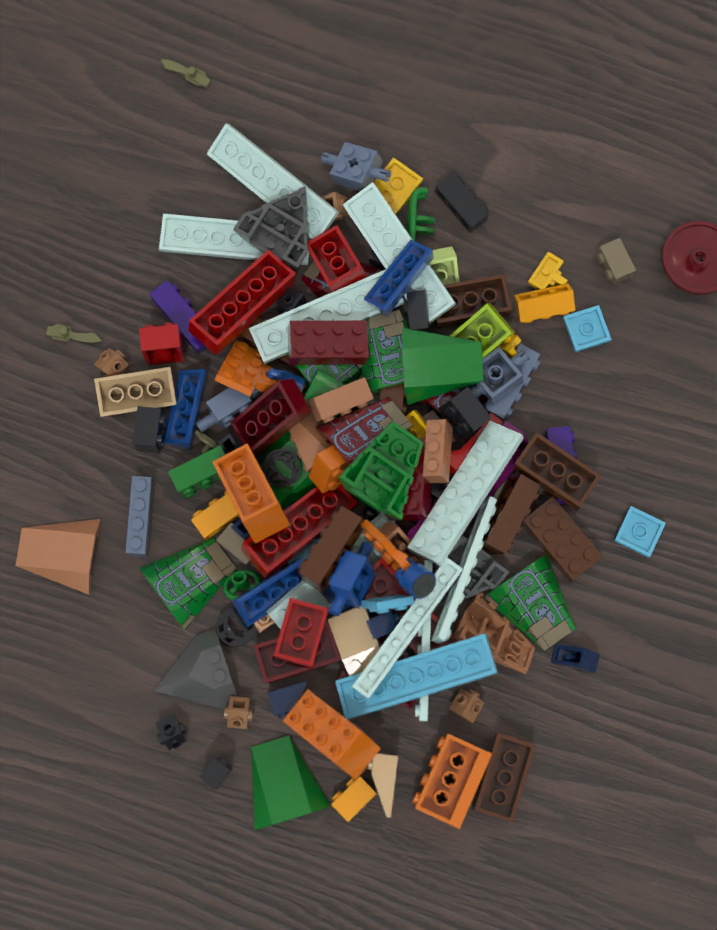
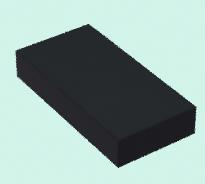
(418, 310)

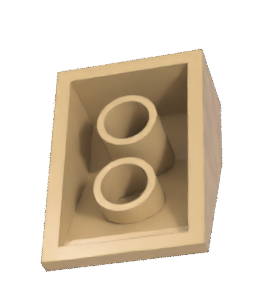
(354, 639)
(383, 774)

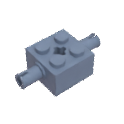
(356, 166)
(509, 376)
(226, 408)

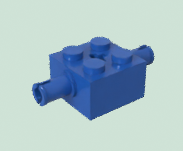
(351, 579)

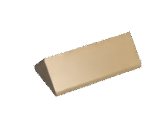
(128, 391)

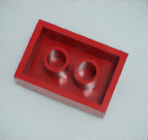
(335, 259)
(162, 344)
(301, 633)

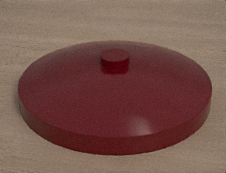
(691, 257)

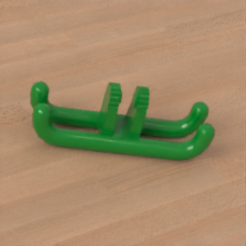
(413, 218)

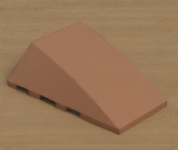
(308, 440)
(60, 552)
(507, 646)

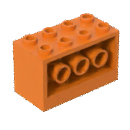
(251, 493)
(331, 734)
(464, 775)

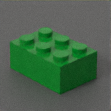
(196, 473)

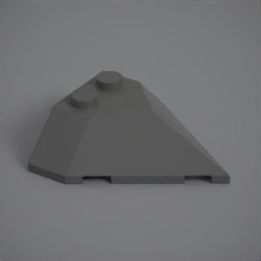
(278, 227)
(485, 575)
(200, 673)

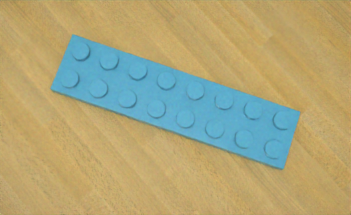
(421, 676)

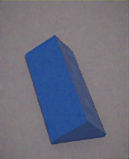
(399, 277)
(182, 417)
(257, 600)

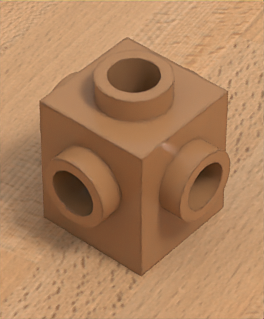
(337, 200)
(111, 362)
(467, 705)
(237, 716)

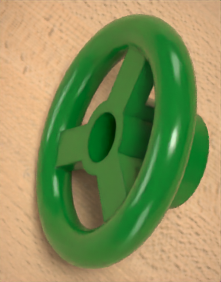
(240, 582)

